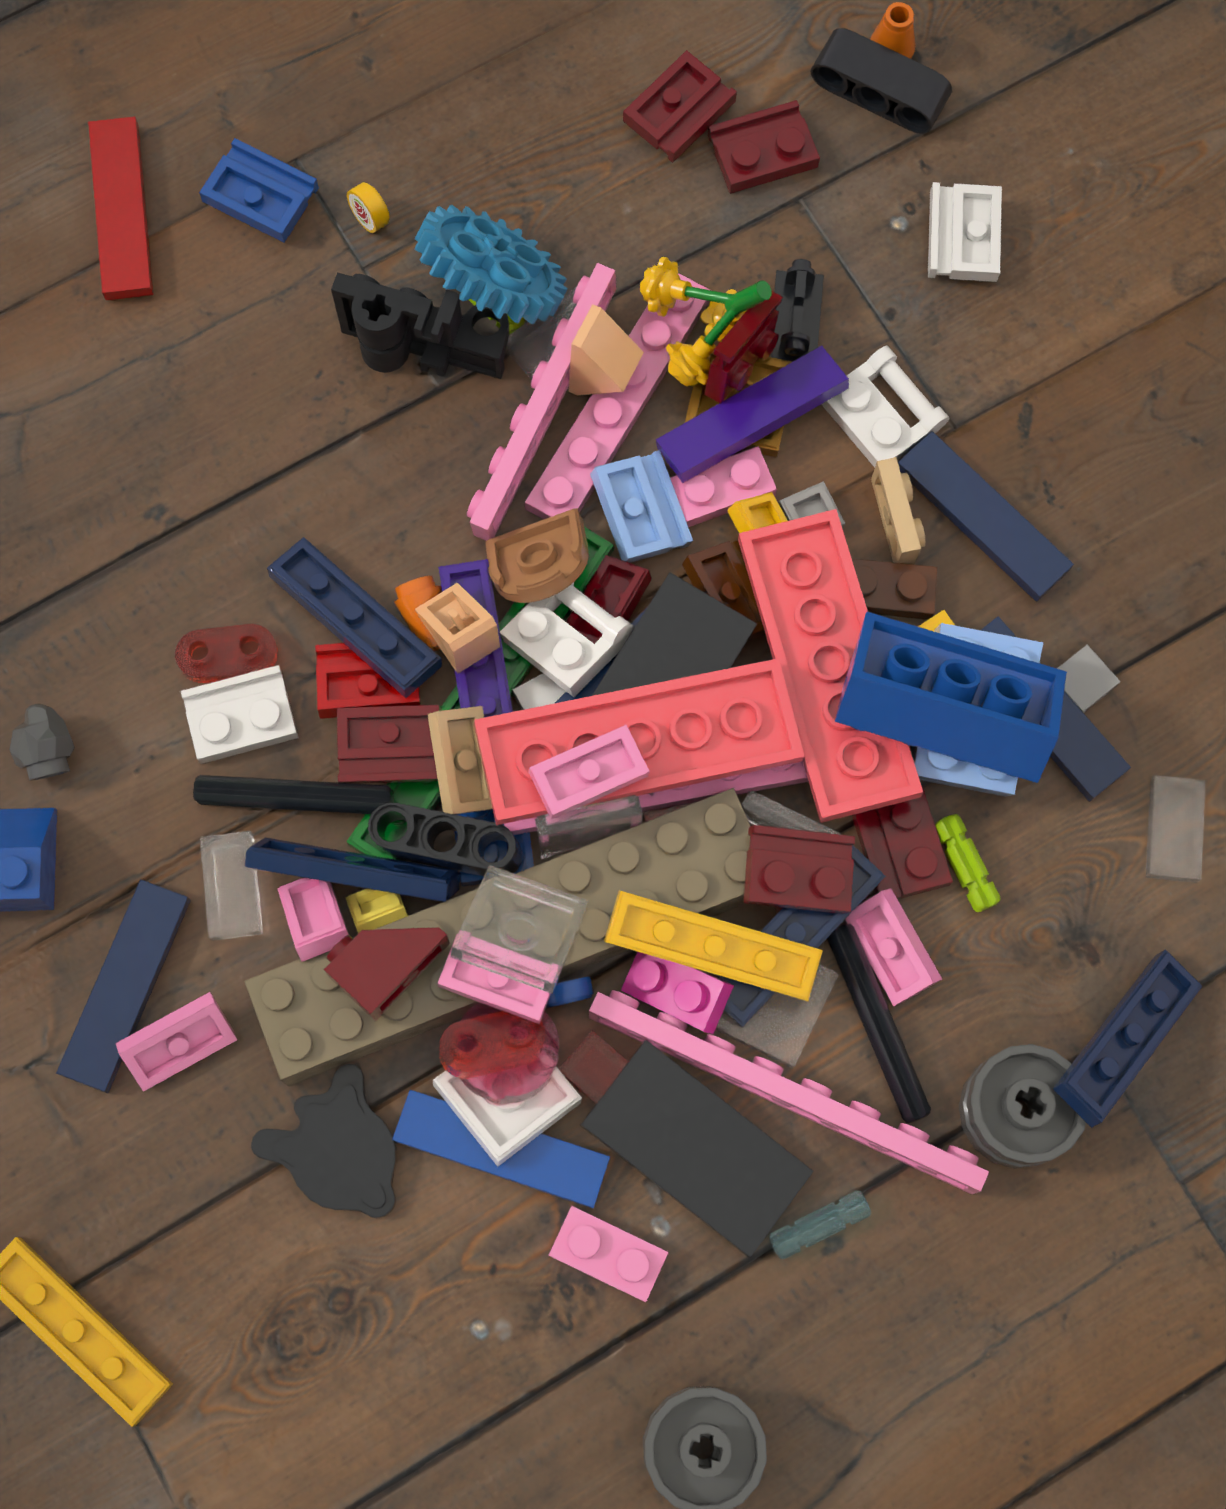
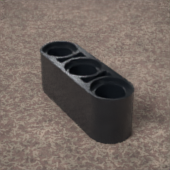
(881, 80)
(427, 824)

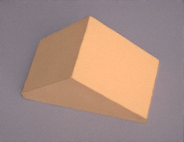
(601, 356)
(460, 627)

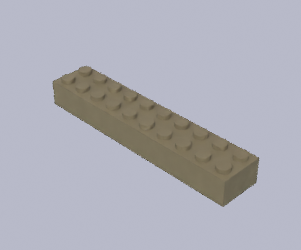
(679, 859)

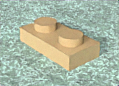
(893, 495)
(459, 760)

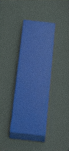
(541, 1164)

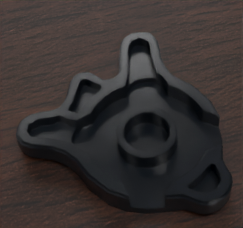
(339, 1151)

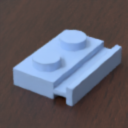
(641, 507)

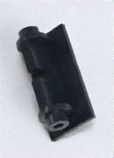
(799, 310)

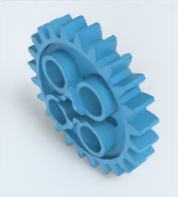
(490, 264)

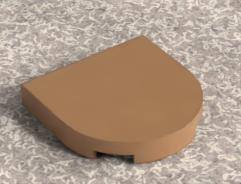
(538, 557)

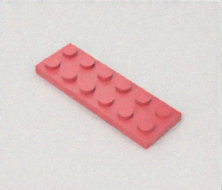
(812, 624)
(682, 726)

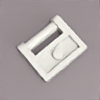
(872, 420)
(558, 647)

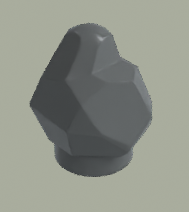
(42, 743)

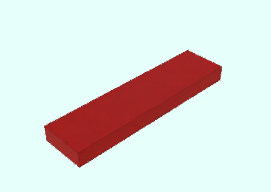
(120, 208)

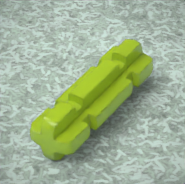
(967, 863)

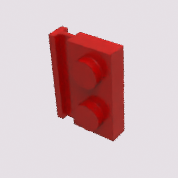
(351, 683)

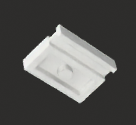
(965, 232)
(239, 714)

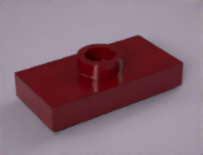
(616, 589)

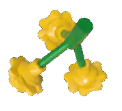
(661, 290)

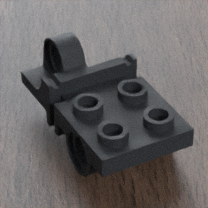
(405, 322)

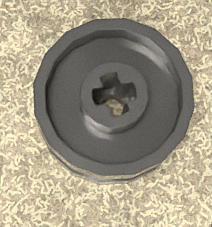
(994, 1118)
(737, 1455)

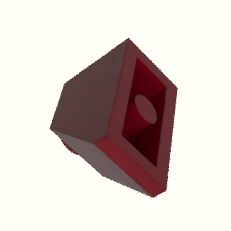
(383, 964)

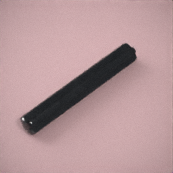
(290, 794)
(879, 1024)

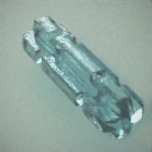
(820, 1224)

